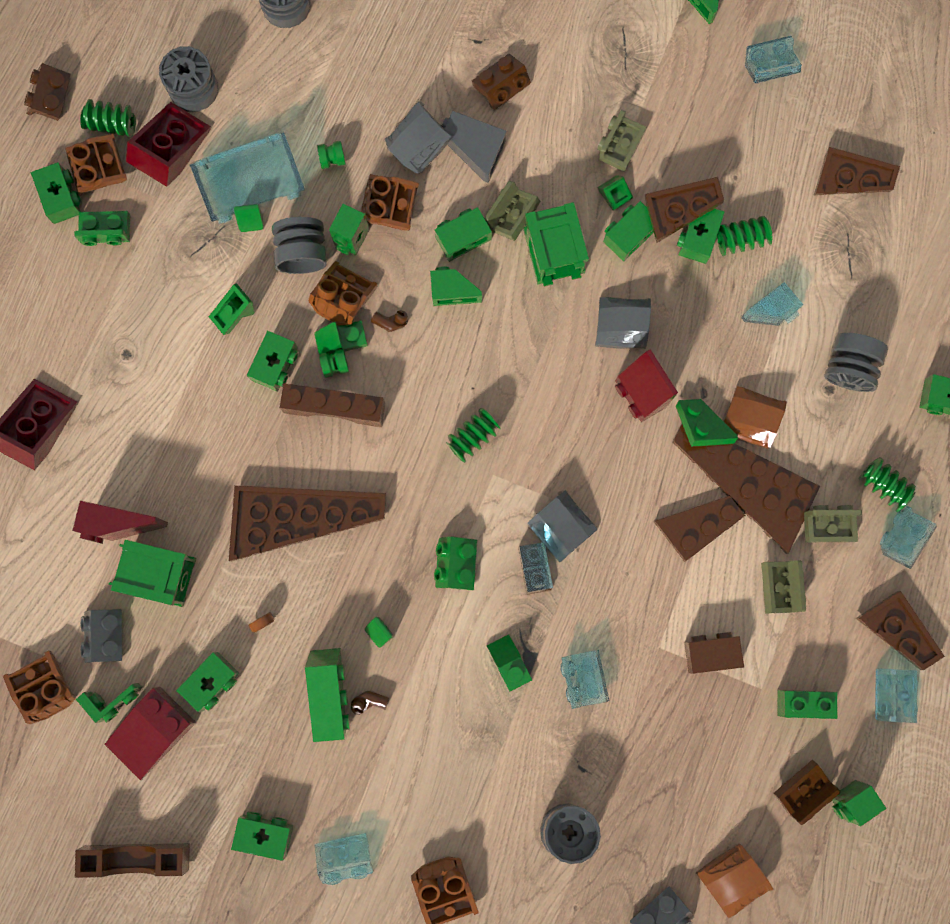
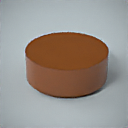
(261, 622)

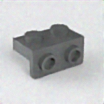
(102, 635)
(664, 909)

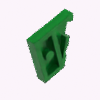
(703, 424)

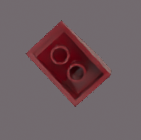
(166, 143)
(645, 387)
(34, 423)
(108, 523)
(149, 732)

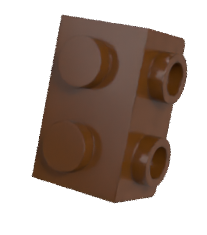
(502, 81)
(47, 91)
(806, 793)

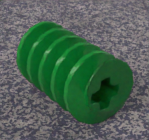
(108, 119)
(743, 234)
(472, 434)
(888, 483)

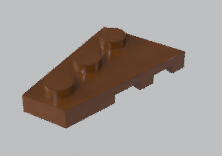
(853, 173)
(681, 205)
(699, 526)
(902, 630)

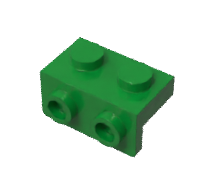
(455, 563)

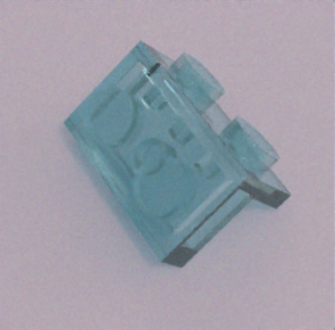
(772, 59)
(907, 537)
(584, 679)
(896, 695)
(343, 859)

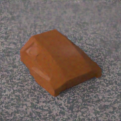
(96, 159)
(392, 201)
(340, 294)
(755, 417)
(39, 689)
(734, 880)
(443, 891)

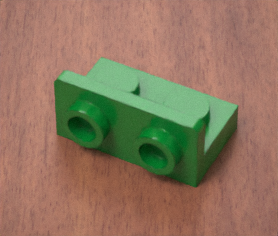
(103, 227)

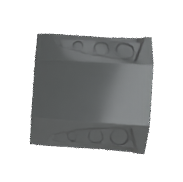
(418, 139)
(623, 323)
(562, 526)

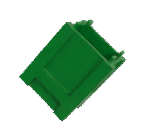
(555, 244)
(153, 573)

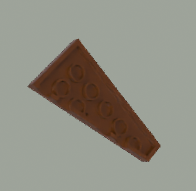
(758, 486)
(287, 516)

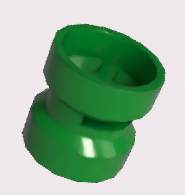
(331, 154)
(328, 364)

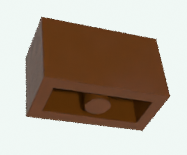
(714, 654)

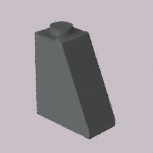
(475, 143)

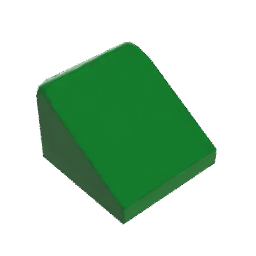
(615, 192)
(249, 218)
(378, 632)

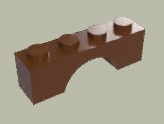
(338, 404)
(132, 858)

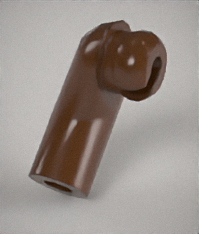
(391, 323)
(367, 700)

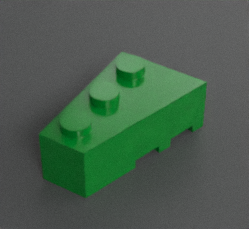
(326, 695)

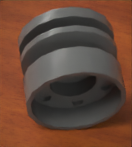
(285, 12)
(188, 78)
(299, 245)
(856, 362)
(580, 845)

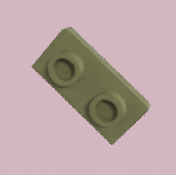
(621, 141)
(508, 211)
(831, 525)
(783, 587)

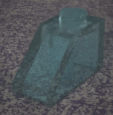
(775, 308)

